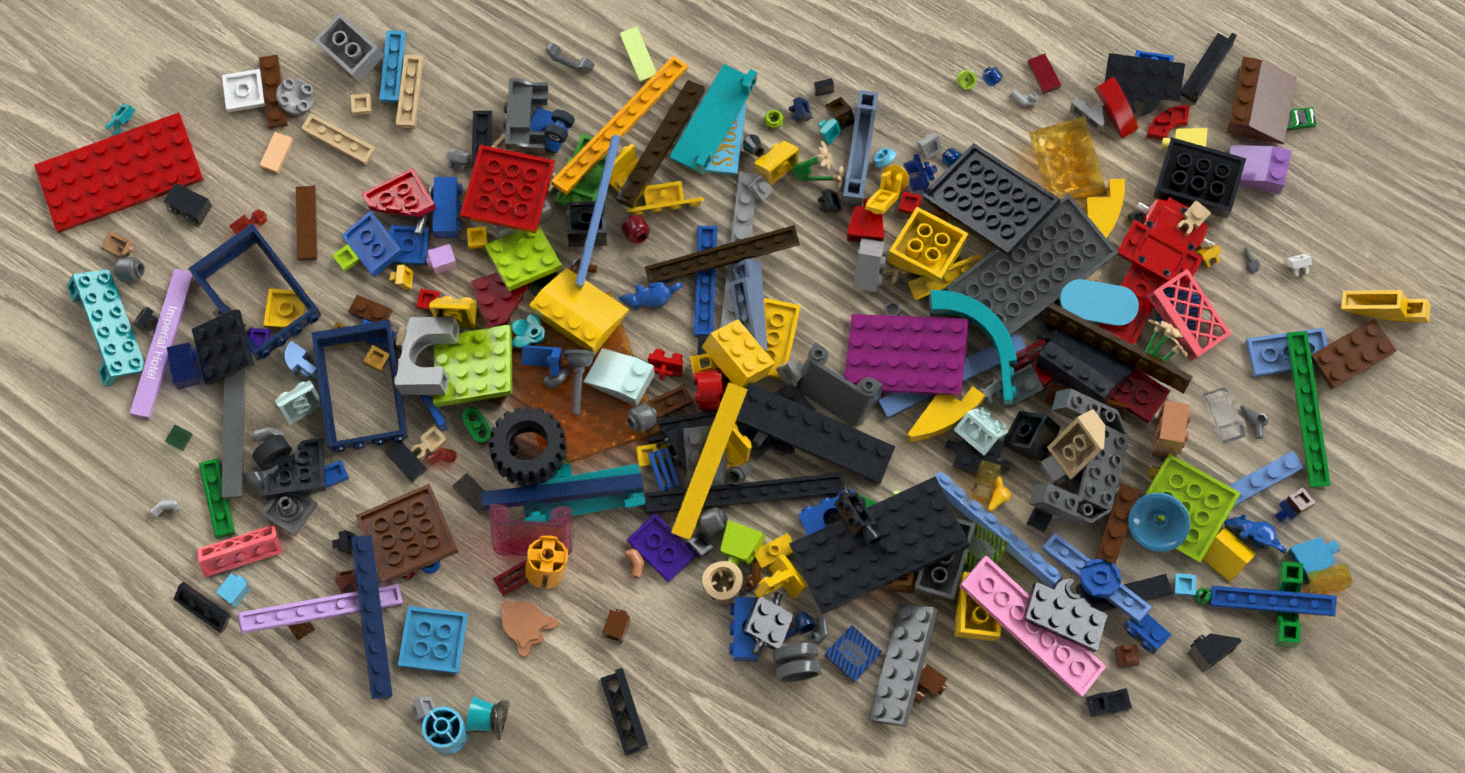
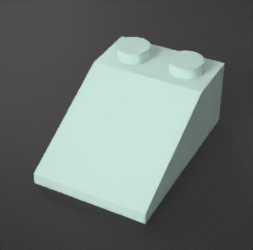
(620, 376)
(299, 402)

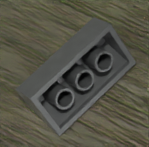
(942, 578)

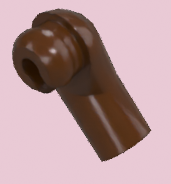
(753, 578)

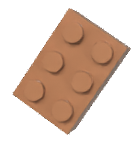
(1171, 429)

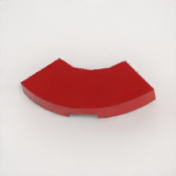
(1168, 120)

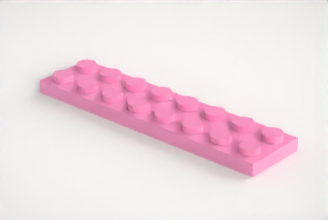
(1007, 605)

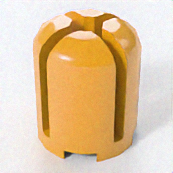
(553, 567)

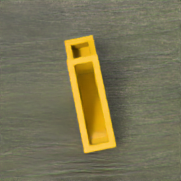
(1106, 210)
(1386, 305)
(944, 414)

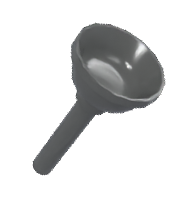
(579, 361)

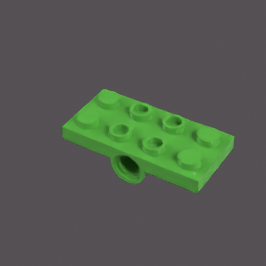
(588, 187)

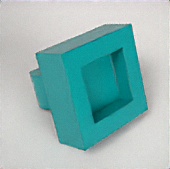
(829, 130)

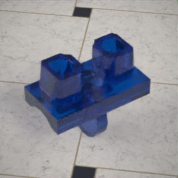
(921, 181)

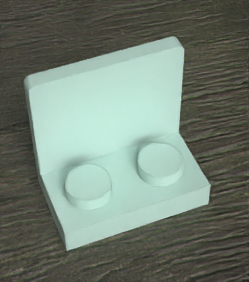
(980, 429)

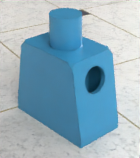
(1314, 555)

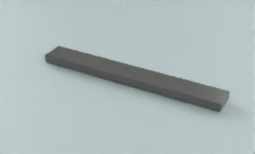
(233, 436)

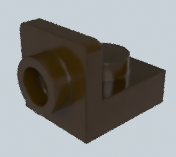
(841, 112)

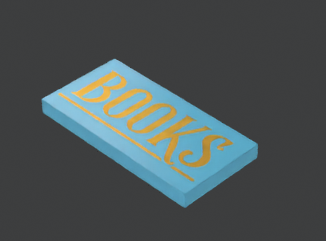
(728, 154)

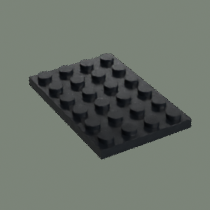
(991, 199)

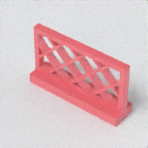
(1170, 315)

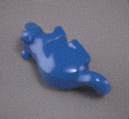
(654, 296)
(1260, 533)

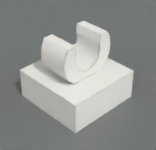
(1298, 262)

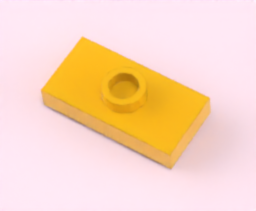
(771, 551)

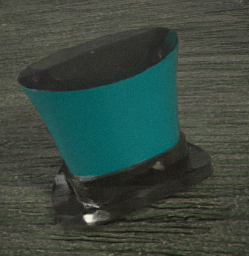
(487, 717)

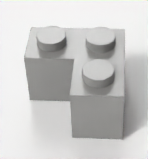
(869, 261)

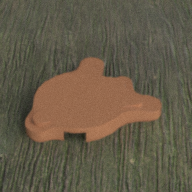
(524, 624)

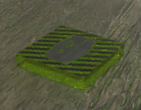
(984, 544)

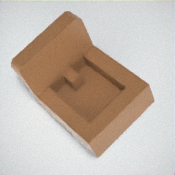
(117, 245)

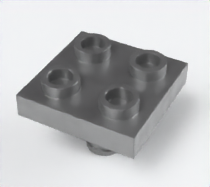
(290, 512)

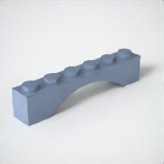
(860, 148)

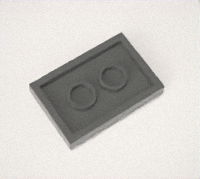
(694, 442)

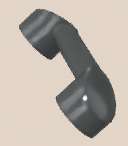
(584, 66)

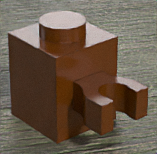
(930, 683)

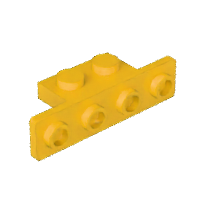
(664, 195)

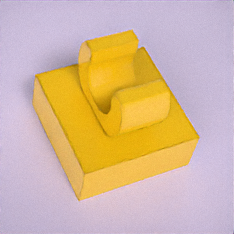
(1207, 254)
(402, 277)

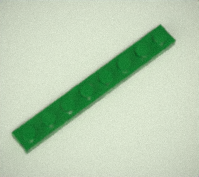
(1308, 409)

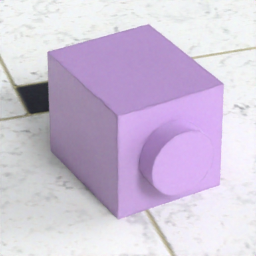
(441, 259)

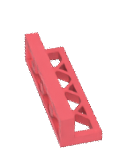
(239, 553)

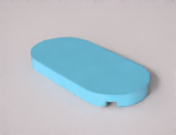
(1099, 302)

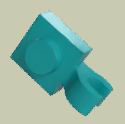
(121, 116)

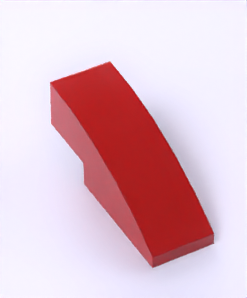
(1117, 107)

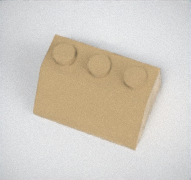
(1079, 443)

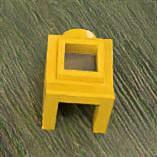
(702, 363)

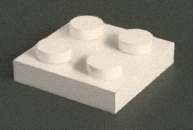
(243, 90)

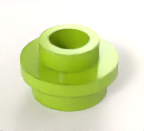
(773, 114)

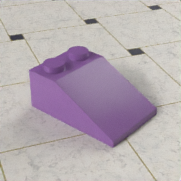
(1264, 166)

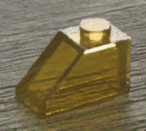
(985, 481)

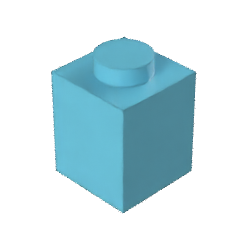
(233, 589)

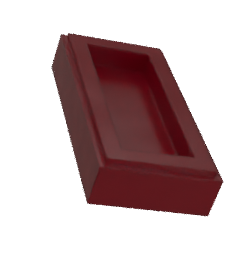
(1044, 73)

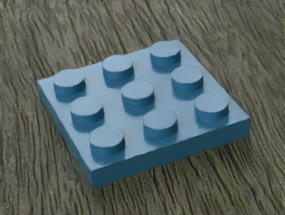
(433, 640)

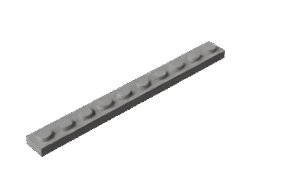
(741, 230)

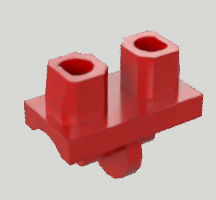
(666, 366)

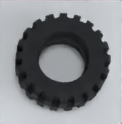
(521, 422)

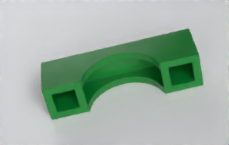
(1288, 624)

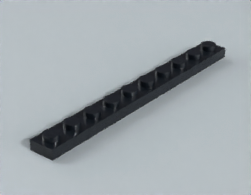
(750, 492)

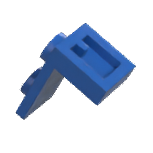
(542, 356)

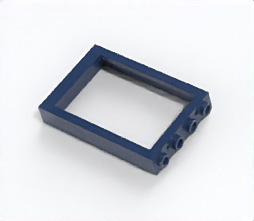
(228, 252)
(349, 335)

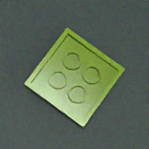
(523, 258)

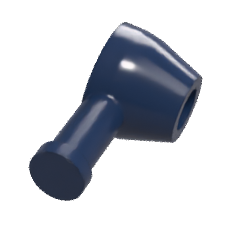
(803, 624)

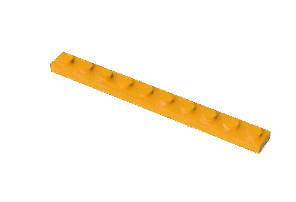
(619, 125)

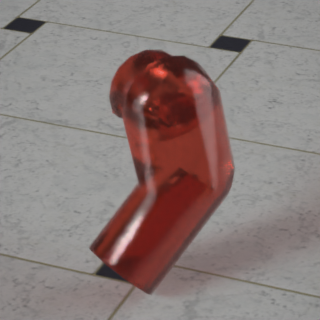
(442, 454)

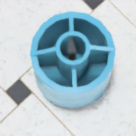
(444, 730)

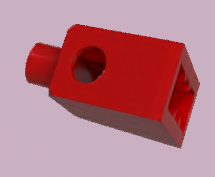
(865, 224)

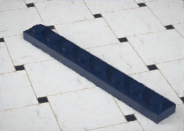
(371, 617)

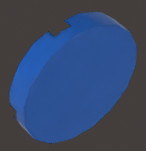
(1100, 578)

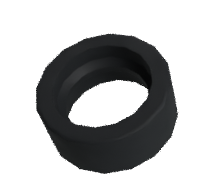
(271, 452)

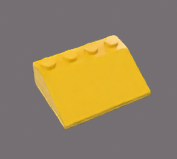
(578, 313)

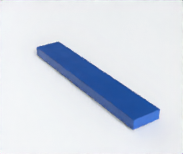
(705, 286)
(1273, 601)

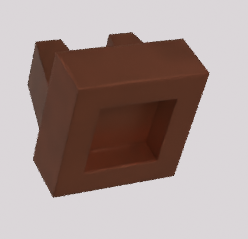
(346, 577)
(1127, 655)

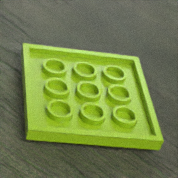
(476, 366)
(1204, 498)

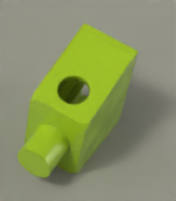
(741, 543)

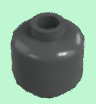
(129, 269)
(642, 418)
(713, 521)

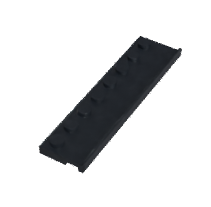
(815, 433)

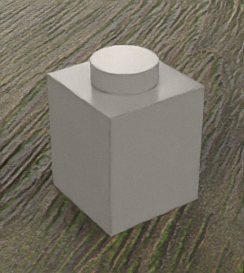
(1053, 471)

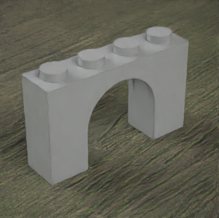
(420, 334)

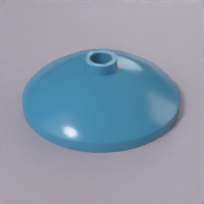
(1157, 533)

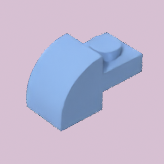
(297, 361)

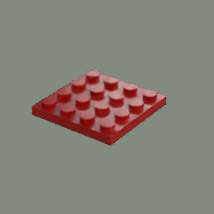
(508, 189)

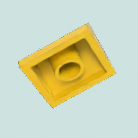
(1228, 555)

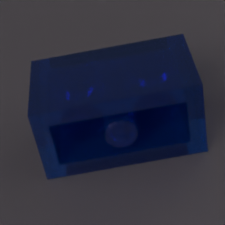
(184, 365)

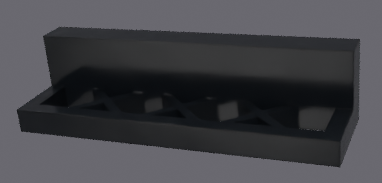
(1207, 67)
(630, 706)

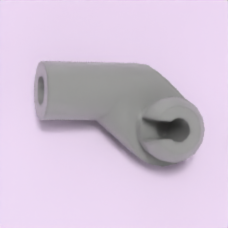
(266, 432)

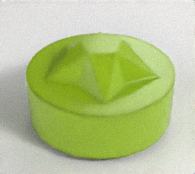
(966, 79)

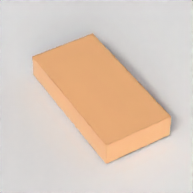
(276, 152)

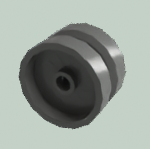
(797, 662)

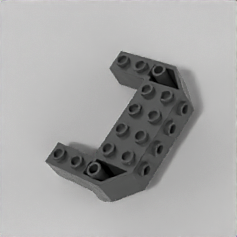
(1098, 481)

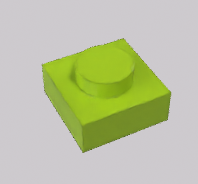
(346, 258)

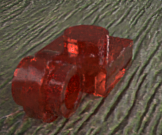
(258, 217)

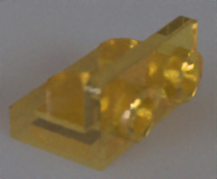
(1329, 580)

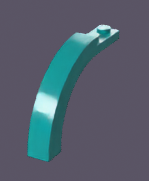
(968, 308)

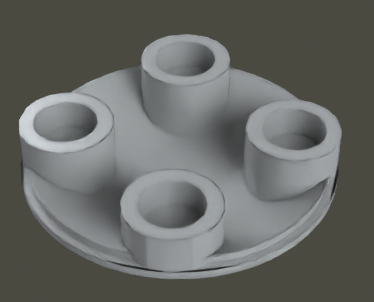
(295, 96)

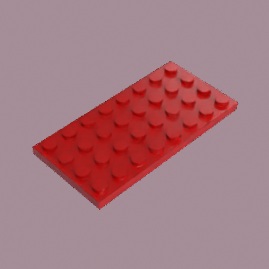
(118, 172)

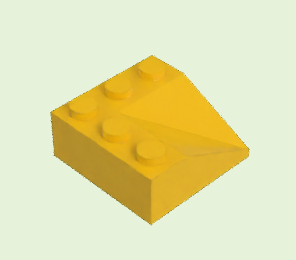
(927, 245)

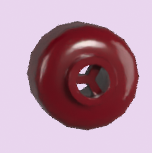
(635, 229)

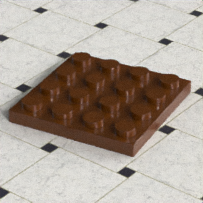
(407, 533)

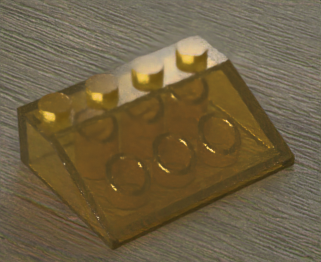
(1068, 160)

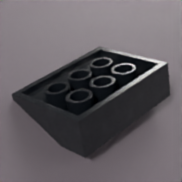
(1200, 175)
(1083, 367)

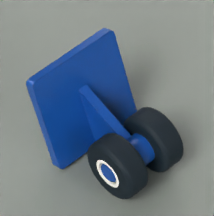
(554, 125)

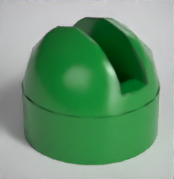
(1206, 599)

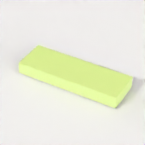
(638, 54)

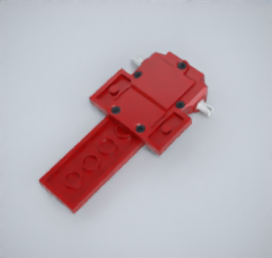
(1157, 255)

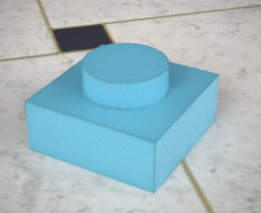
(1185, 584)

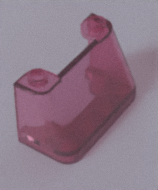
(515, 537)

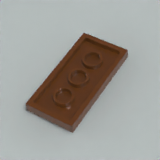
(1352, 354)

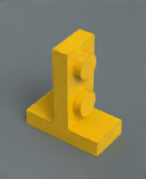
(783, 576)

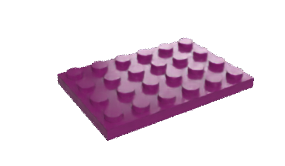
(908, 353)

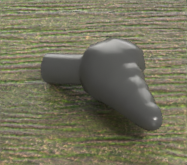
(1256, 419)

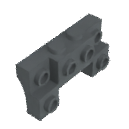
(521, 98)

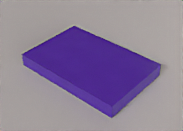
(661, 548)

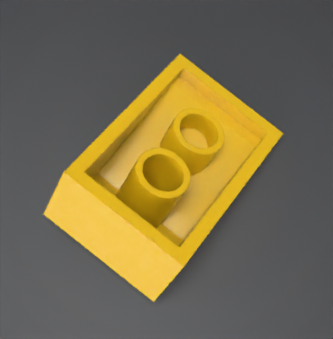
(462, 309)

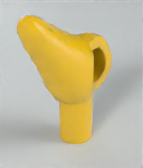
(1000, 495)

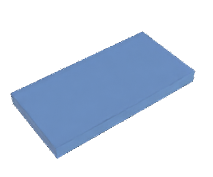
(1270, 353)

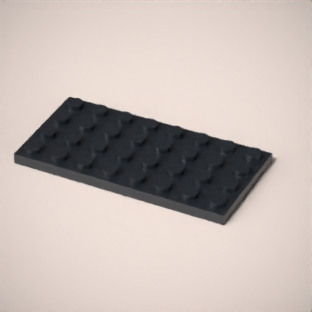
(914, 531)

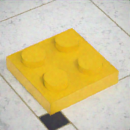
(282, 308)

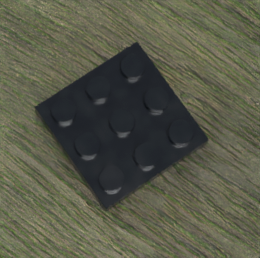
(222, 347)

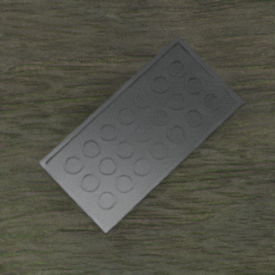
(1027, 281)

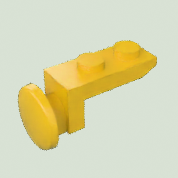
(893, 180)

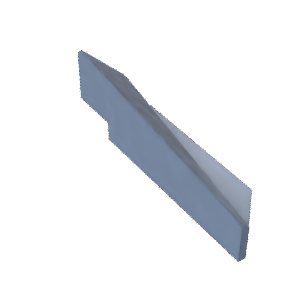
(749, 298)

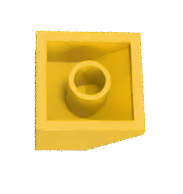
(777, 161)

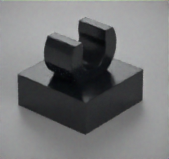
(831, 201)
(143, 318)
(344, 542)

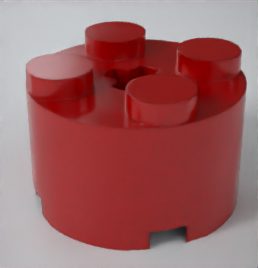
(710, 389)

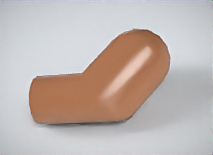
(637, 561)

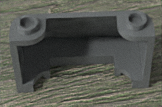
(836, 393)

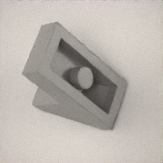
(1093, 116)

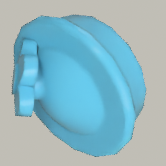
(884, 157)

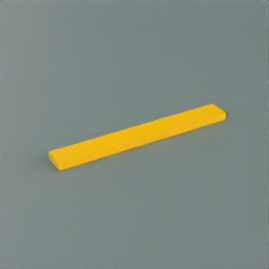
(709, 461)

